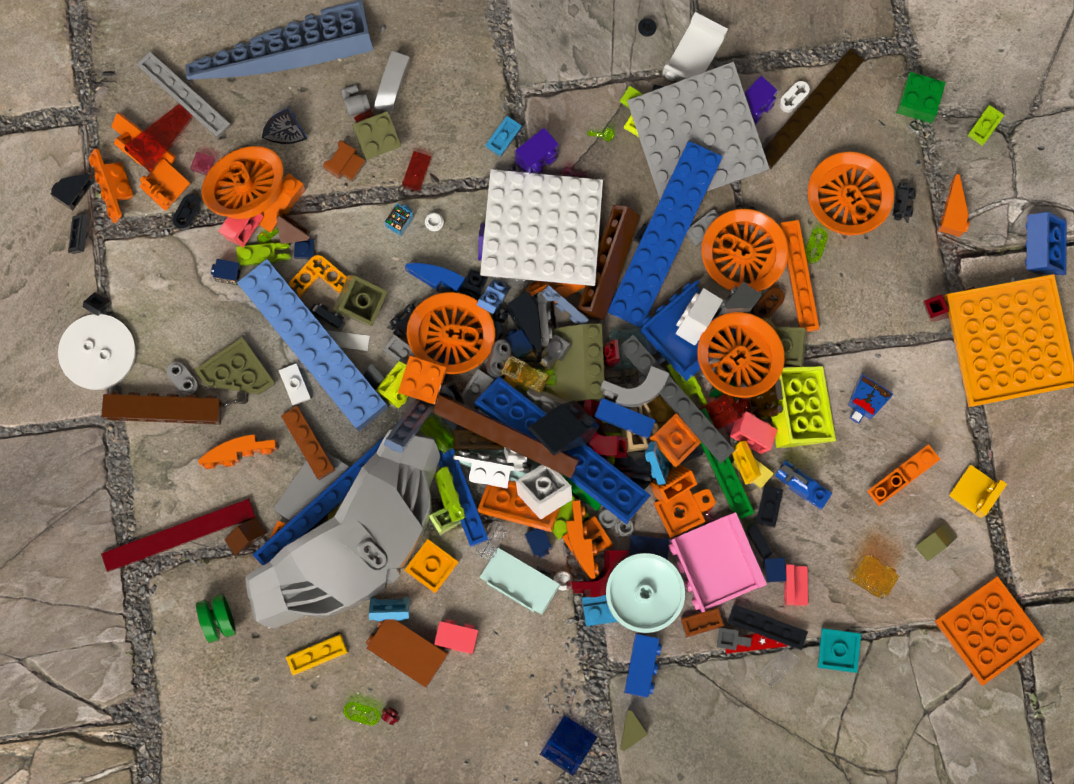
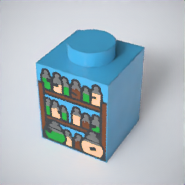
(399, 219)

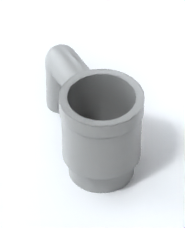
(354, 104)

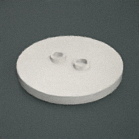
(97, 352)

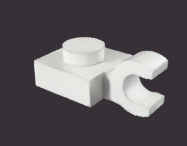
(515, 458)

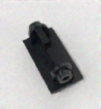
(905, 194)
(399, 323)

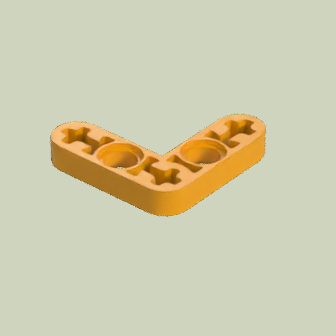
(315, 273)

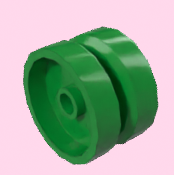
(214, 618)

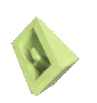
(442, 521)

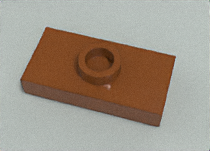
(702, 622)

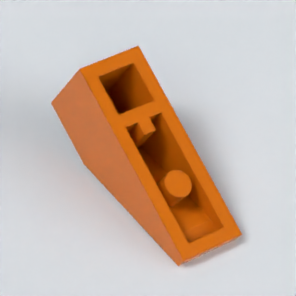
(290, 193)
(955, 211)

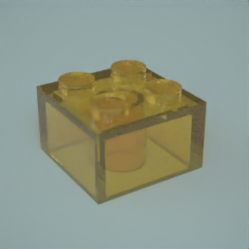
(873, 576)

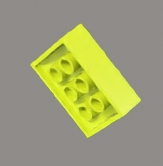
(806, 408)

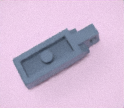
(562, 304)

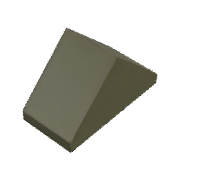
(936, 542)
(632, 731)

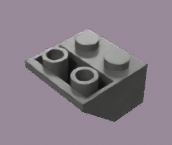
(739, 300)

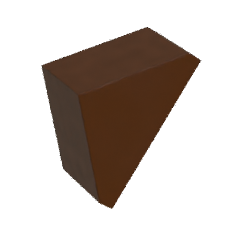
(290, 230)
(245, 535)

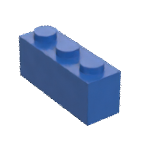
(642, 666)

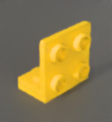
(977, 491)

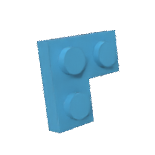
(658, 461)

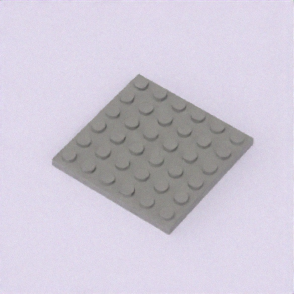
(705, 111)

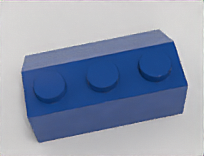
(1046, 244)

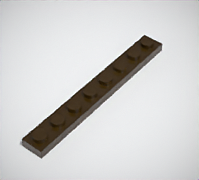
(812, 107)

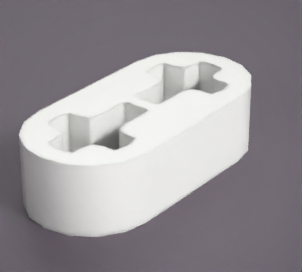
(791, 93)

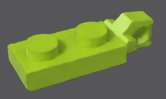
(448, 494)

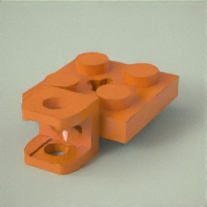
(693, 510)

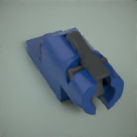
(803, 484)

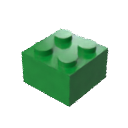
(920, 97)

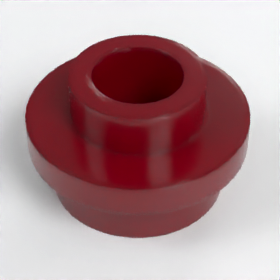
(390, 715)

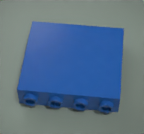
(661, 333)

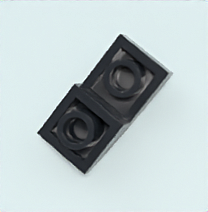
(474, 284)

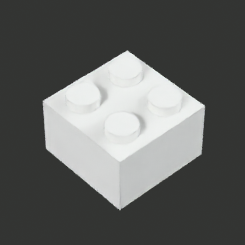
(698, 316)
(544, 490)

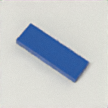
(624, 418)

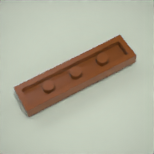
(308, 443)

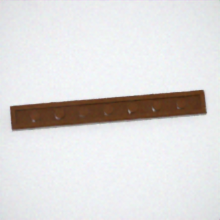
(504, 435)

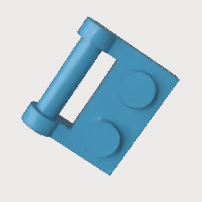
(389, 609)

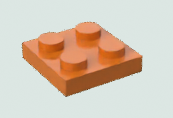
(422, 380)
(675, 439)

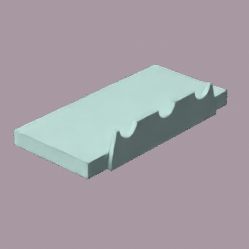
(519, 582)

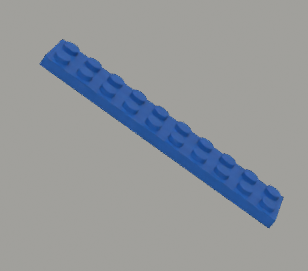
(664, 234)
(592, 473)

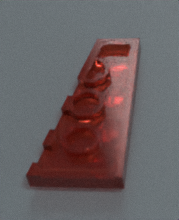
(155, 141)

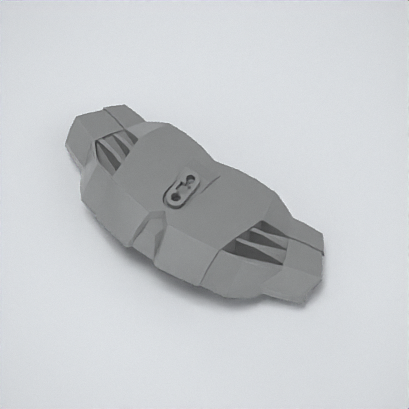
(329, 566)

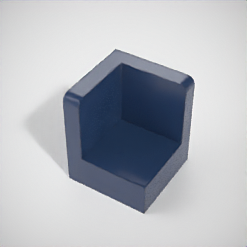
(775, 570)

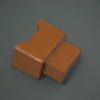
(344, 162)

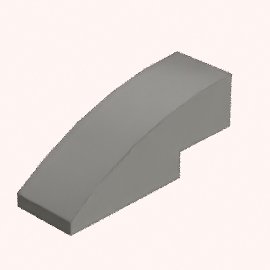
(392, 82)

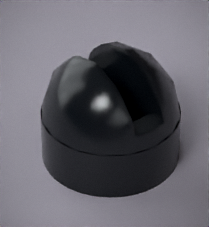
(503, 317)

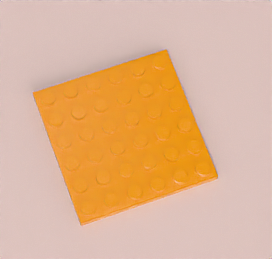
(1011, 340)

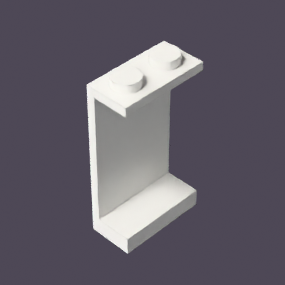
(695, 49)

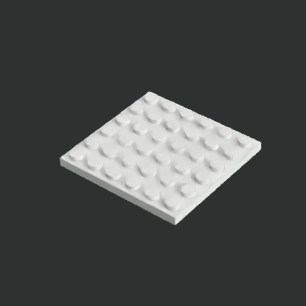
(542, 227)

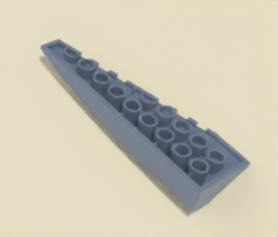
(318, 39)

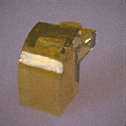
(524, 375)

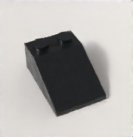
(525, 316)
(564, 428)

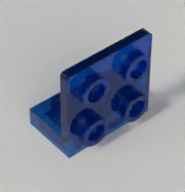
(568, 745)

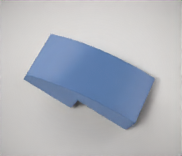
(493, 296)

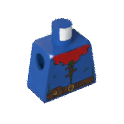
(867, 399)

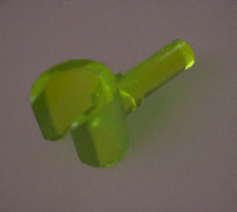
(607, 135)
(263, 238)

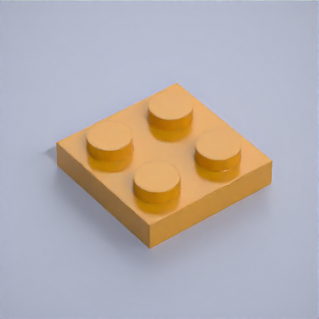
(431, 566)

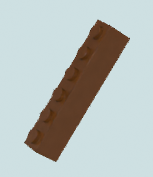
(610, 261)
(161, 408)

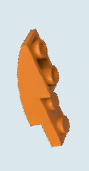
(229, 452)
(903, 475)
(582, 548)

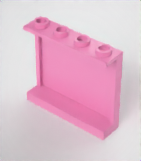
(716, 562)

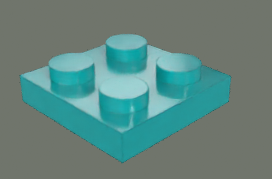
(839, 650)

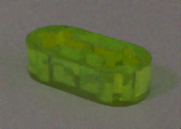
(819, 247)
(360, 718)

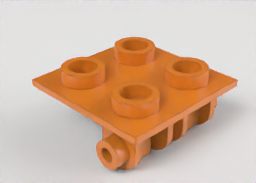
(164, 184)

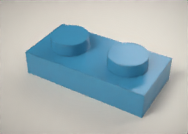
(503, 136)

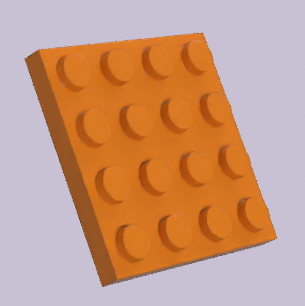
(989, 631)

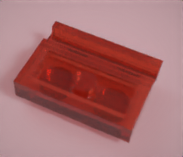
(722, 411)

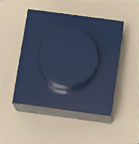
(304, 249)

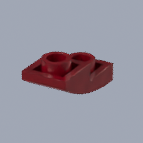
(611, 354)

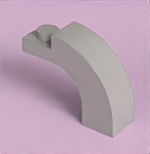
(640, 395)

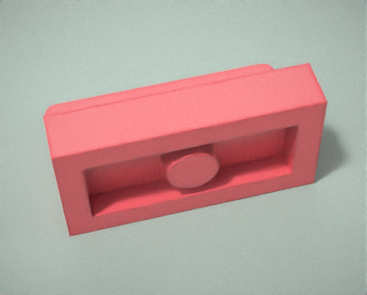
(796, 586)

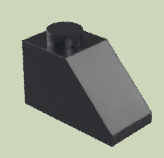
(71, 189)

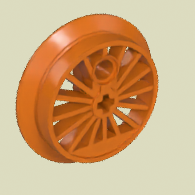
(837, 166)
(233, 197)
(771, 268)
(420, 323)
(760, 336)

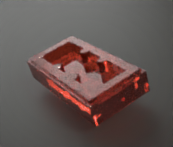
(416, 171)

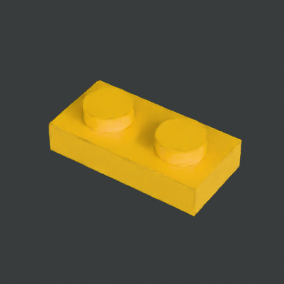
(746, 462)

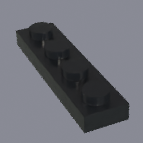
(767, 627)

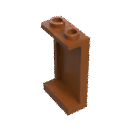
(406, 651)

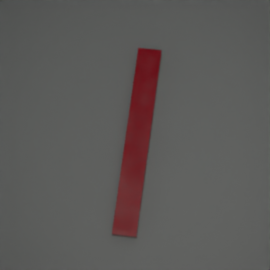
(178, 535)

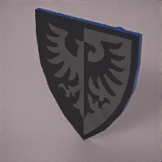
(283, 128)

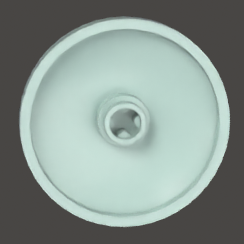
(645, 593)

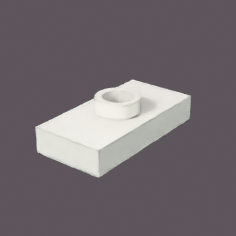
(294, 384)

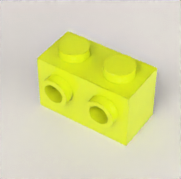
(390, 385)

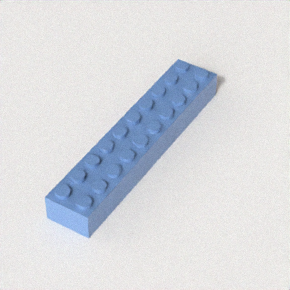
(312, 345)

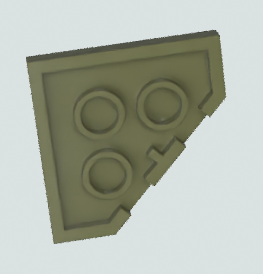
(236, 370)

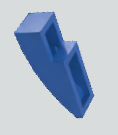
(436, 276)

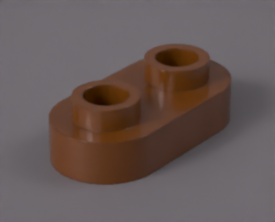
(767, 304)

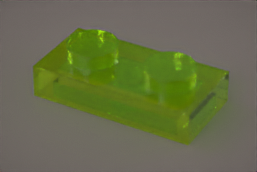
(442, 438)

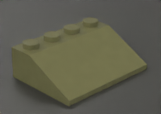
(582, 369)

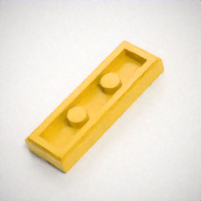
(316, 654)

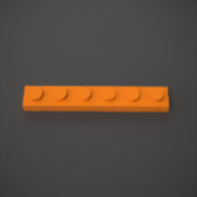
(800, 277)

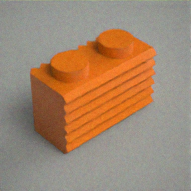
(678, 482)

